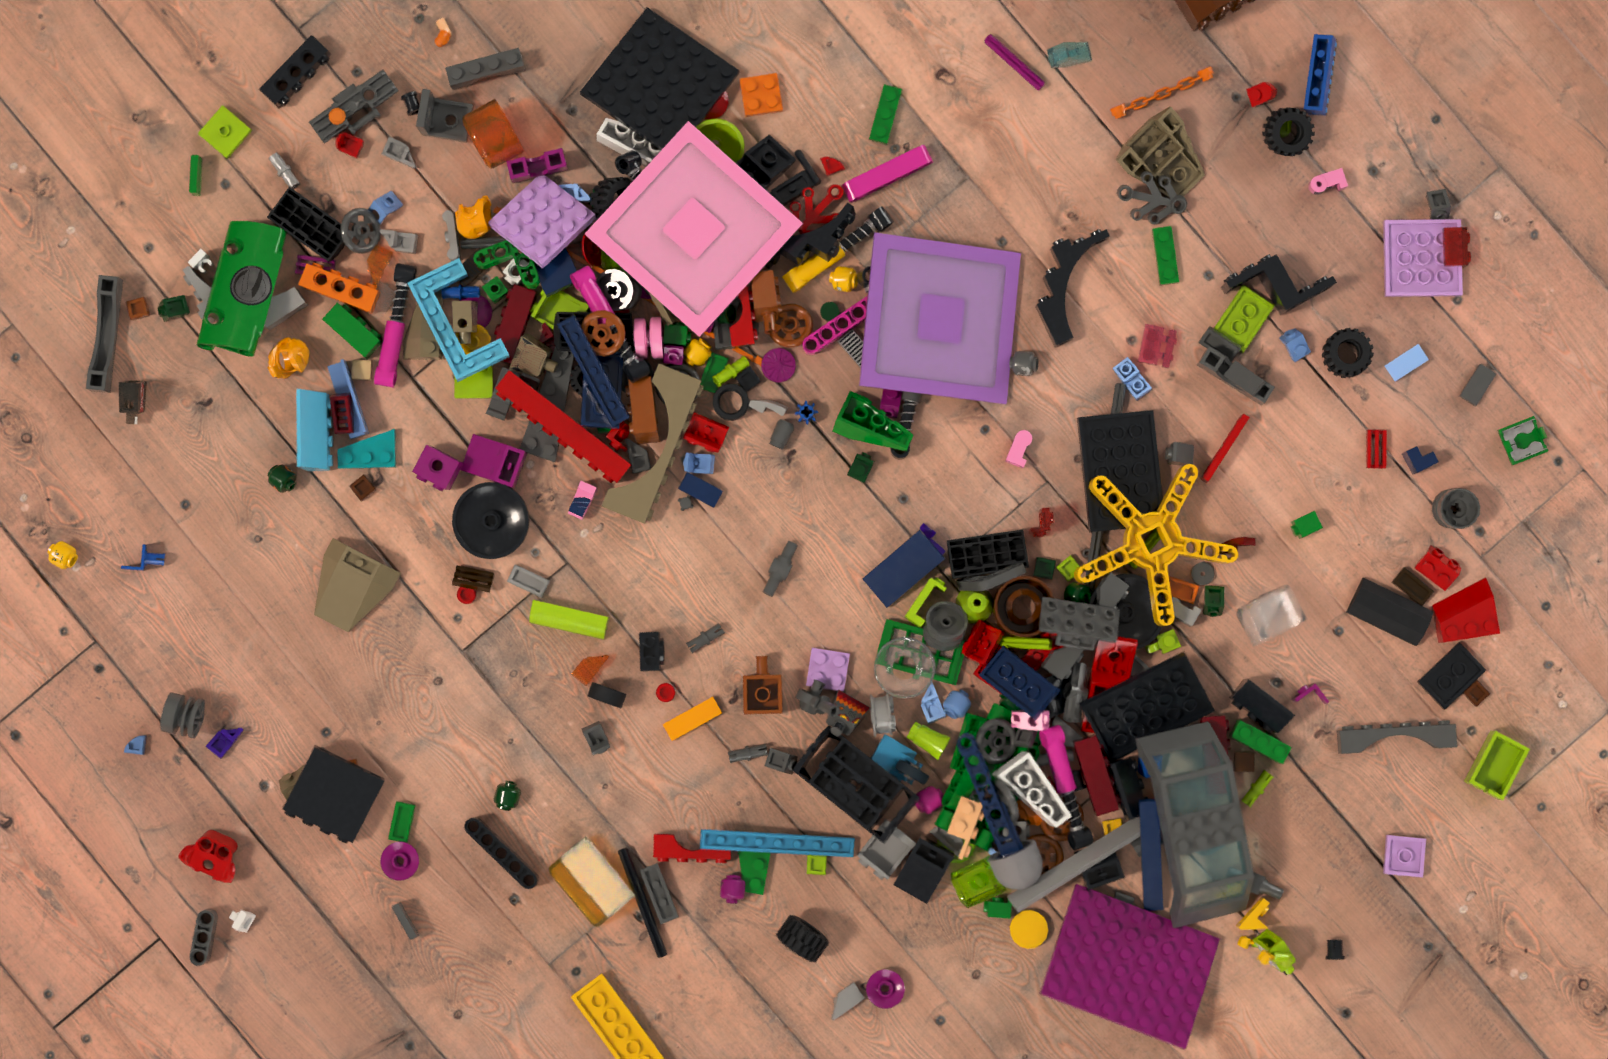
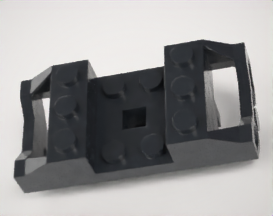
(874, 795)

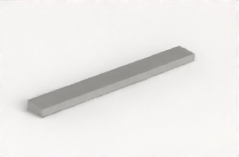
(1076, 864)

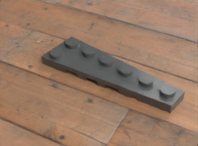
(554, 389)

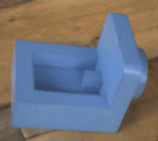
(1295, 344)
(699, 463)

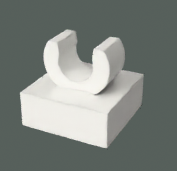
(199, 259)
(242, 920)

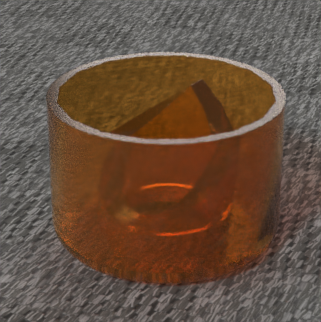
(492, 134)

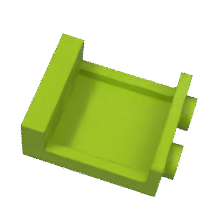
(559, 302)
(911, 614)

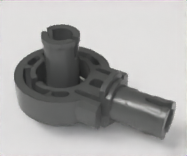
(812, 702)

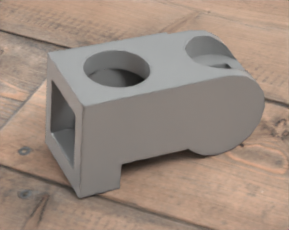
(1184, 614)

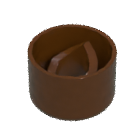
(1003, 601)

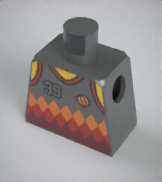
(850, 714)

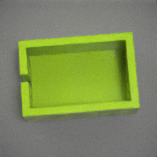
(1496, 765)

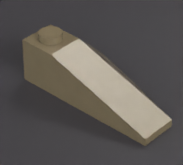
(419, 339)

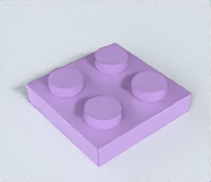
(828, 668)
(1404, 856)

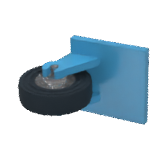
(899, 761)

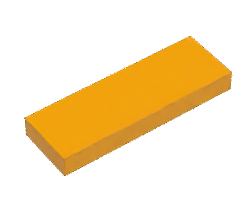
(692, 718)

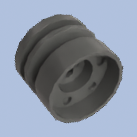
(1466, 507)
(186, 716)

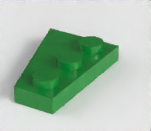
(754, 870)

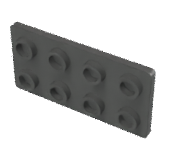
(1078, 623)

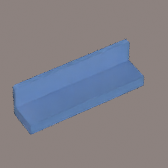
(343, 383)

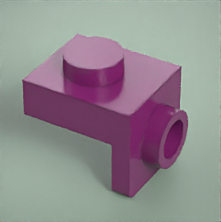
(673, 355)
(890, 402)

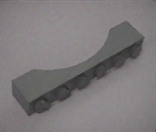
(108, 310)
(1060, 660)
(1357, 740)

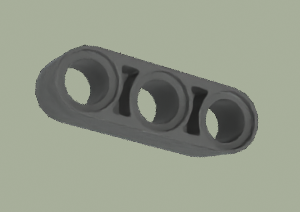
(197, 944)

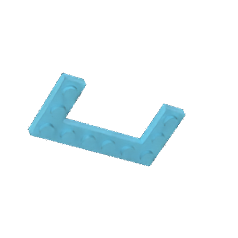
(460, 363)

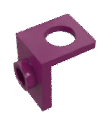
(1304, 690)

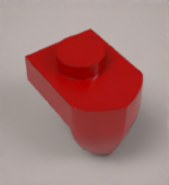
(1261, 93)
(349, 144)

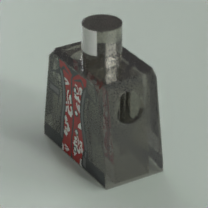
(135, 392)

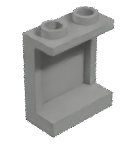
(887, 856)

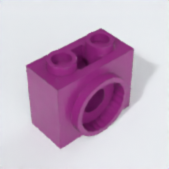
(426, 468)

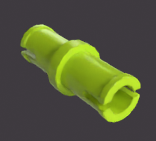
(730, 371)
(1257, 788)

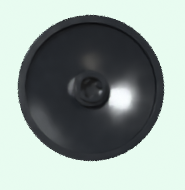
(490, 520)
(1136, 611)

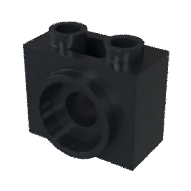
(651, 651)

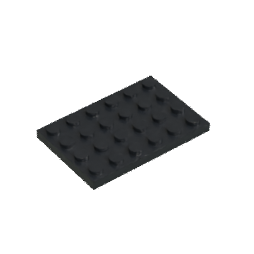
(1127, 455)
(1147, 704)

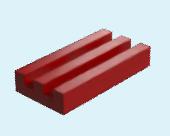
(1383, 433)

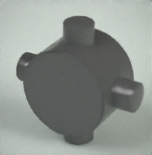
(685, 503)

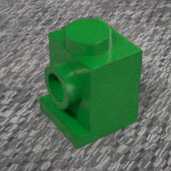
(997, 908)

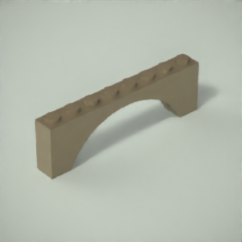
(679, 396)

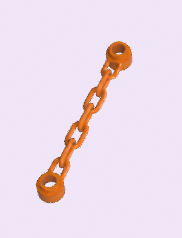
(1204, 74)

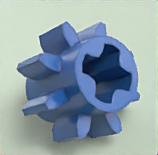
(802, 416)

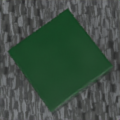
(1044, 568)

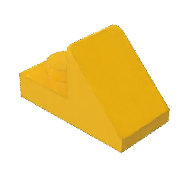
(1250, 920)

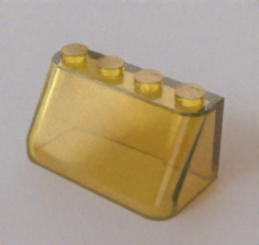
(591, 882)

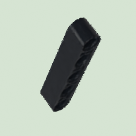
(492, 849)

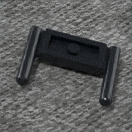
(793, 187)

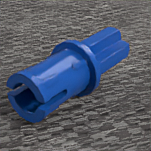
(461, 292)

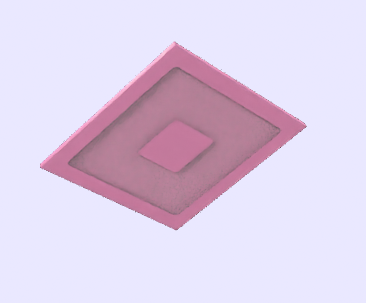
(693, 229)

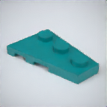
(369, 453)

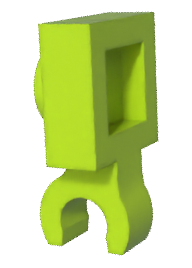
(1165, 642)

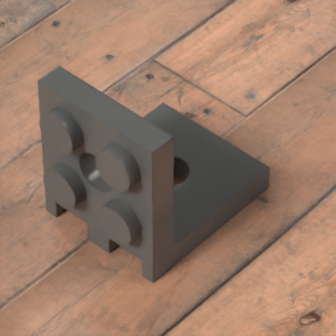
(433, 116)

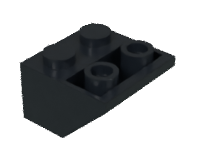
(1103, 872)

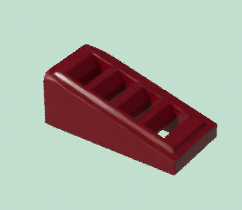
(349, 412)

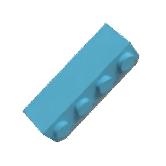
(313, 430)

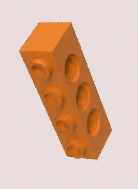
(366, 302)

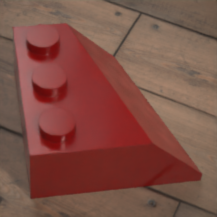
(1466, 614)

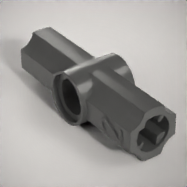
(1075, 692)

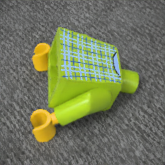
(1272, 950)

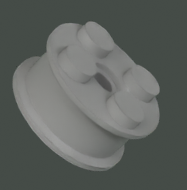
(881, 714)

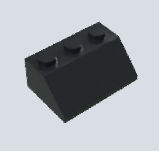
(1261, 706)
(1127, 786)

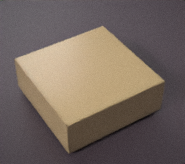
(361, 370)

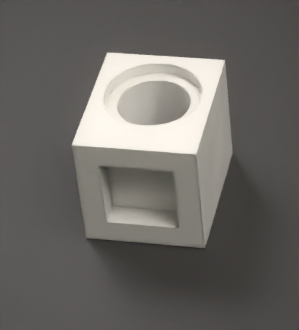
(508, 272)

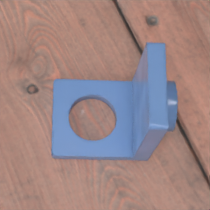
(385, 205)

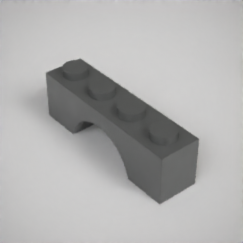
(469, 72)
(1218, 364)

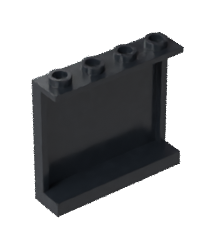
(333, 794)

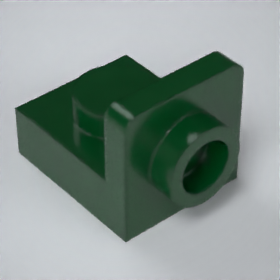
(173, 307)
(861, 467)
(1213, 601)

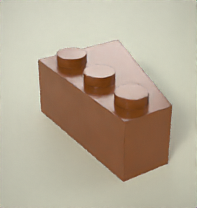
(643, 411)

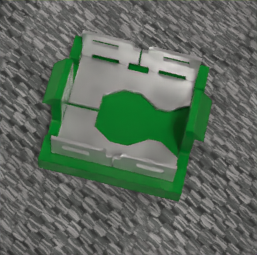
(1523, 440)

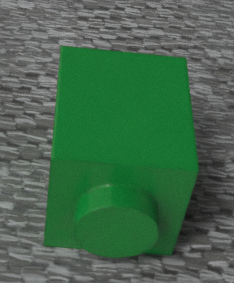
(1306, 525)

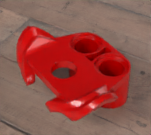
(197, 853)

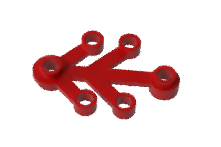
(812, 216)

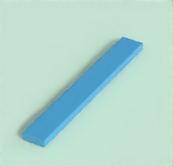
(777, 843)

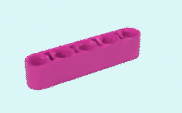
(887, 173)
(834, 329)

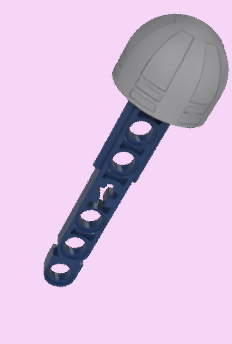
(1017, 862)

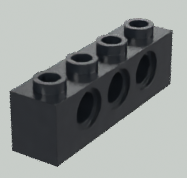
(310, 47)

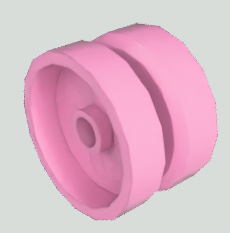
(647, 338)

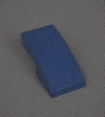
(700, 489)

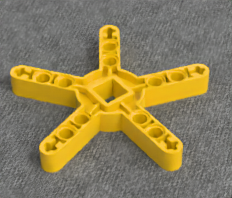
(1169, 532)

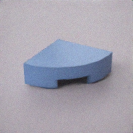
(136, 745)

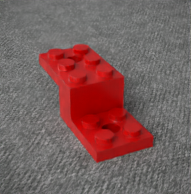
(1109, 671)

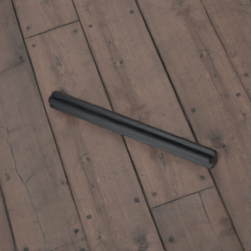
(642, 902)

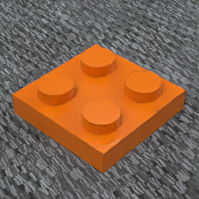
(761, 95)

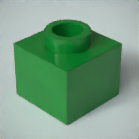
(495, 296)

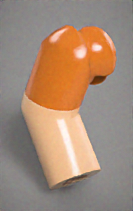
(444, 34)

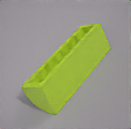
(568, 619)

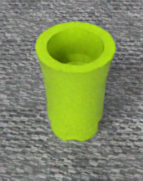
(928, 739)

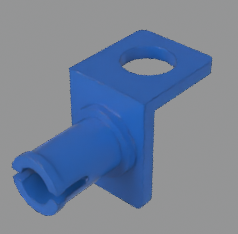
(147, 558)

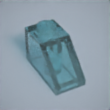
(1069, 54)

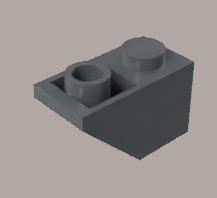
(1179, 453)

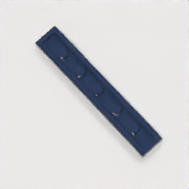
(593, 370)
(1150, 855)

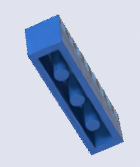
(1320, 74)

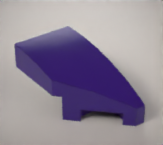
(930, 533)
(223, 741)

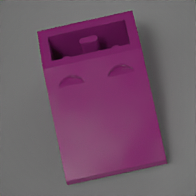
(494, 461)

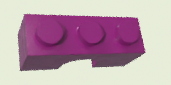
(530, 168)

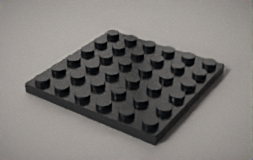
(659, 80)

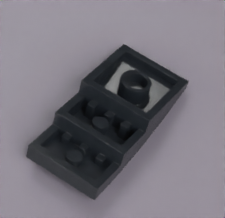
(766, 161)

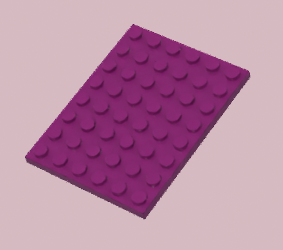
(1129, 966)

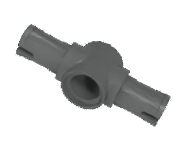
(780, 568)
(1261, 886)

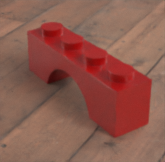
(742, 332)
(667, 847)

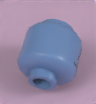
(957, 704)

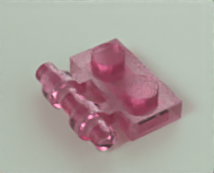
(1151, 344)

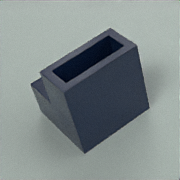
(1417, 462)

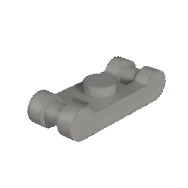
(451, 235)

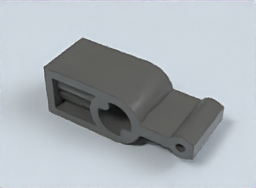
(498, 407)

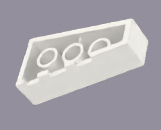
(622, 140)
(1033, 788)

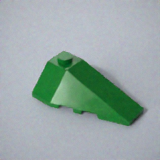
(867, 424)

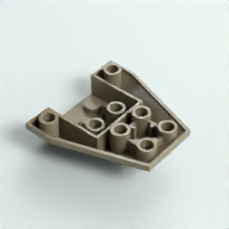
(351, 585)

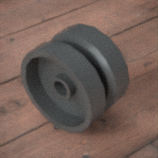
(619, 289)
(945, 626)

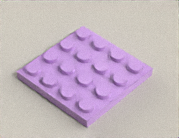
(542, 220)
(1416, 259)

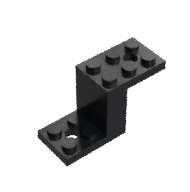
(1277, 283)

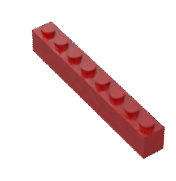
(562, 426)

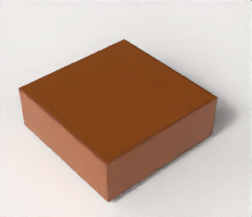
(137, 308)

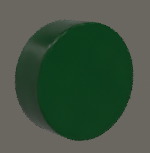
(829, 311)

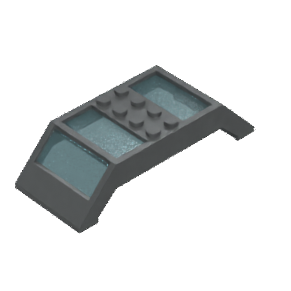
(1199, 822)

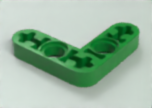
(511, 252)

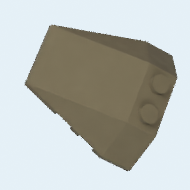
(1162, 149)

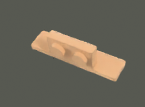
(965, 822)

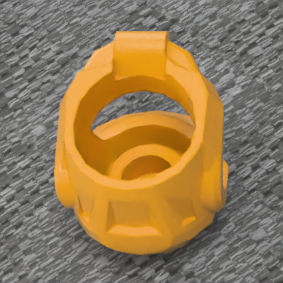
(473, 221)
(295, 357)

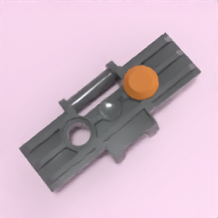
(348, 102)

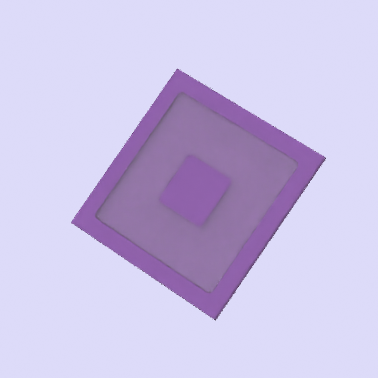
(939, 318)

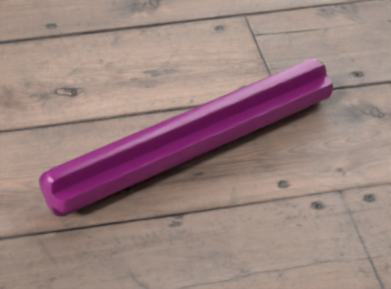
(1014, 62)

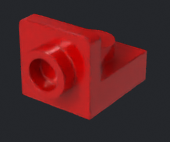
(617, 435)

